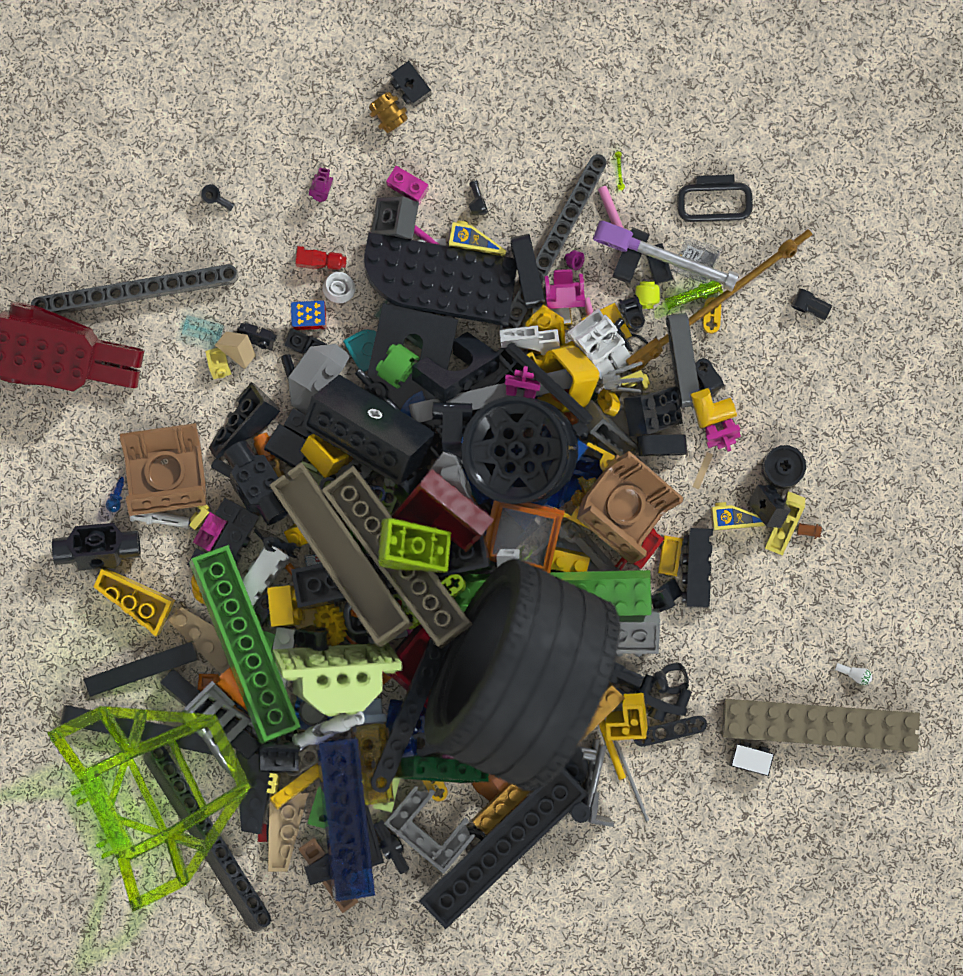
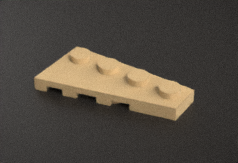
(203, 636)
(283, 831)

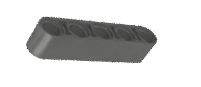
(682, 357)

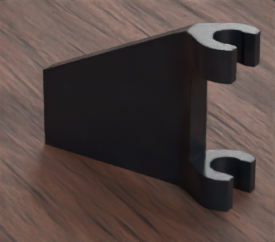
(271, 540)

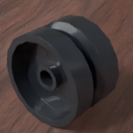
(794, 463)

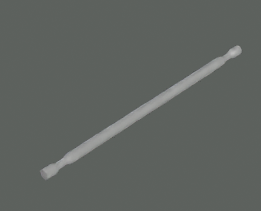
(631, 780)

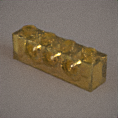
(378, 735)

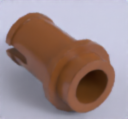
(809, 530)

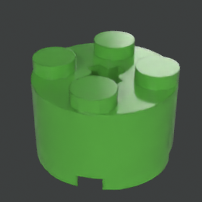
(397, 365)

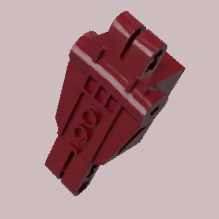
(61, 353)

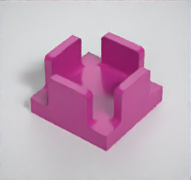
(564, 291)

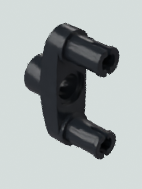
(660, 708)

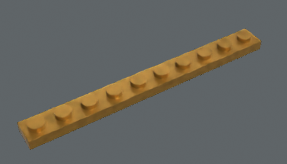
(512, 795)

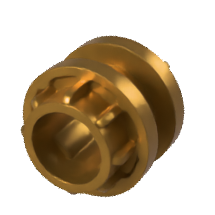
(388, 112)

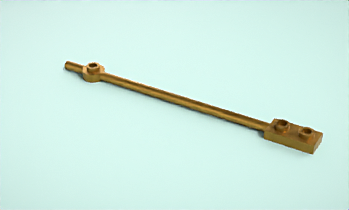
(654, 348)

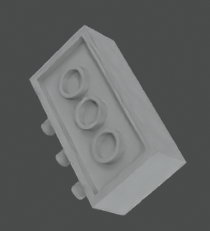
(639, 634)

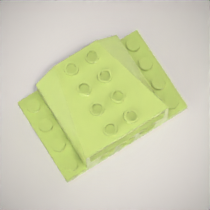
(339, 678)

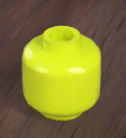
(648, 294)

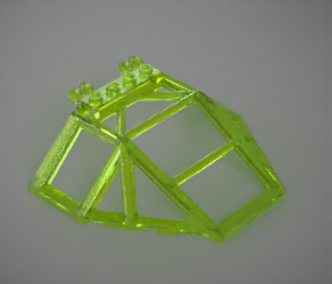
(104, 801)

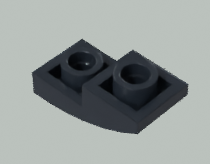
(300, 342)

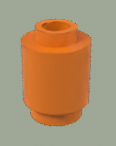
(259, 443)

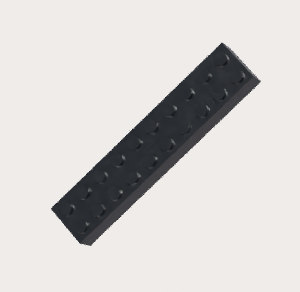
(317, 588)
(502, 848)

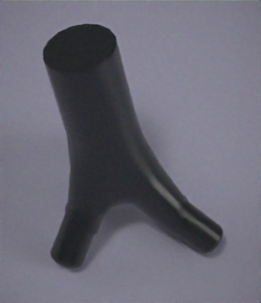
(472, 830)

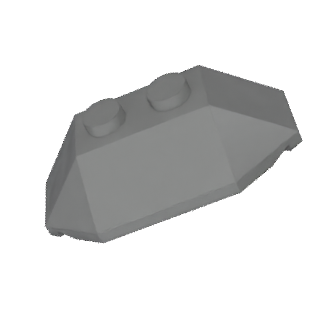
(313, 372)

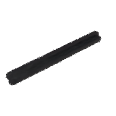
(546, 381)

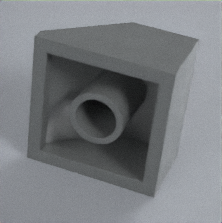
(395, 217)

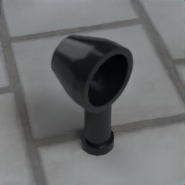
(215, 197)
(478, 205)

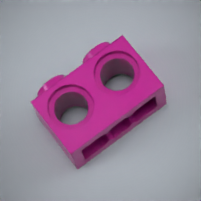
(407, 184)

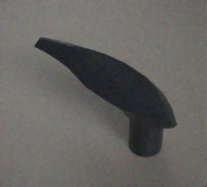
(618, 324)

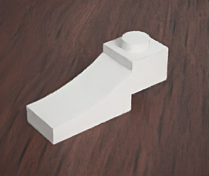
(530, 338)

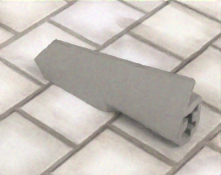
(451, 471)

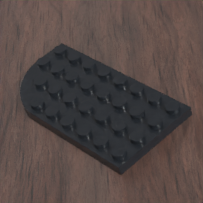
(441, 278)

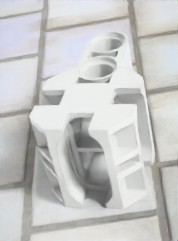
(600, 342)

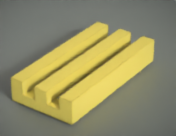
(275, 783)

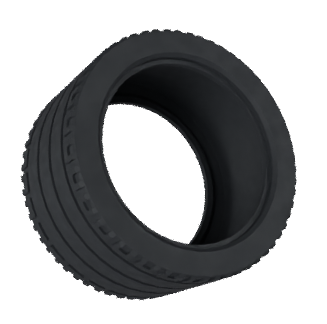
(523, 675)

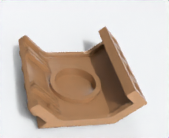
(164, 486)
(627, 505)

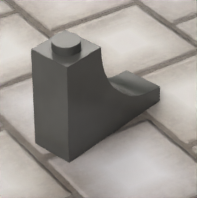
(608, 432)

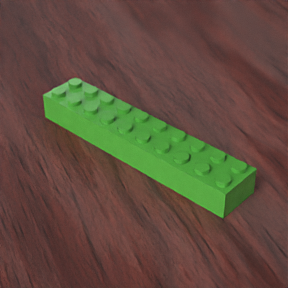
(625, 589)
(244, 644)

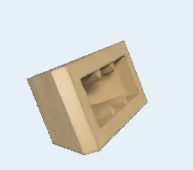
(237, 347)

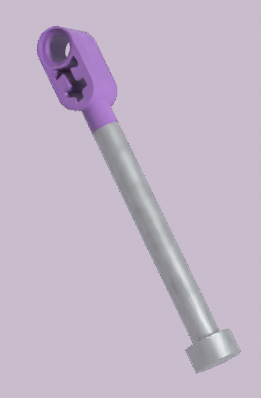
(622, 239)

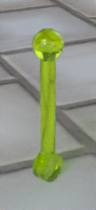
(621, 185)

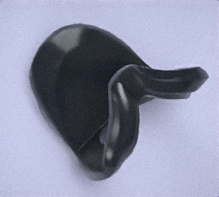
(661, 681)

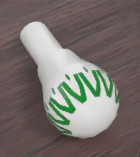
(860, 675)

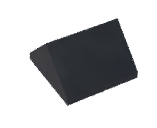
(286, 446)

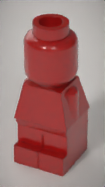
(318, 259)

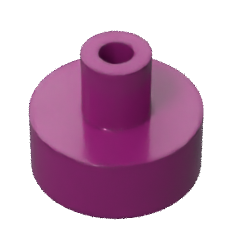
(574, 259)

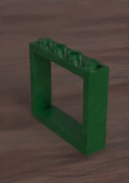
(439, 770)

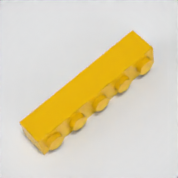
(295, 787)

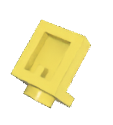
(217, 363)
(644, 384)
(199, 518)

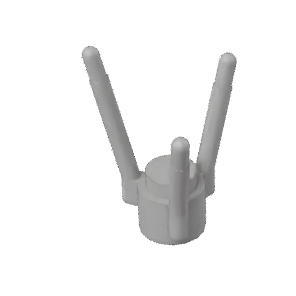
(613, 381)

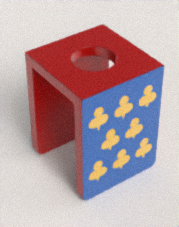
(308, 315)

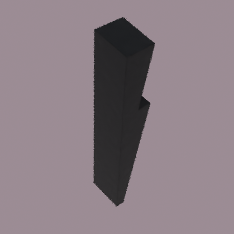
(141, 668)
(185, 692)

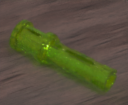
(701, 291)

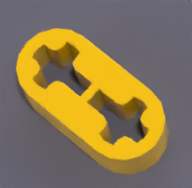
(716, 318)
(608, 402)
(429, 785)

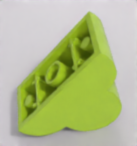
(413, 547)

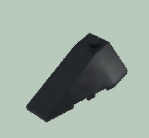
(250, 417)

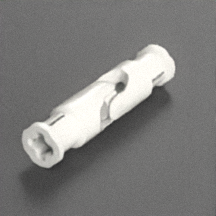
(335, 725)

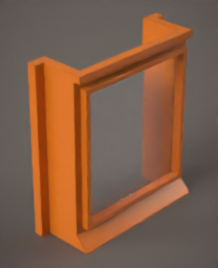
(527, 528)

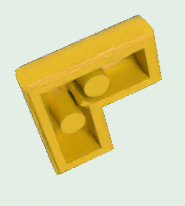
(709, 412)

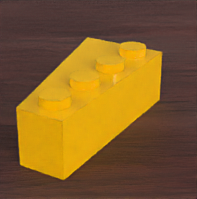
(137, 600)

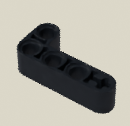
(527, 271)

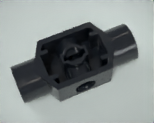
(252, 480)
(96, 547)

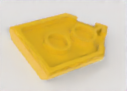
(547, 320)

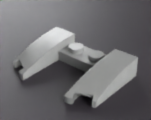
(402, 824)

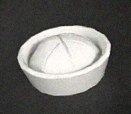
(338, 287)

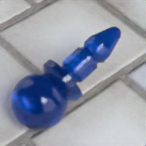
(113, 503)

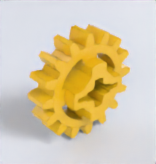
(330, 617)

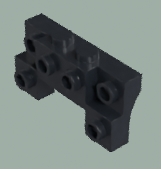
(236, 531)

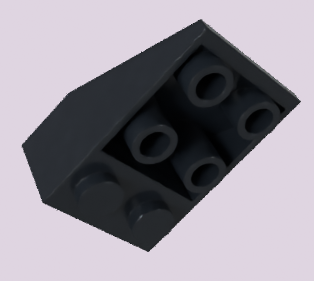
(653, 411)

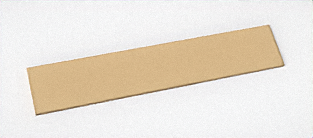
(700, 476)

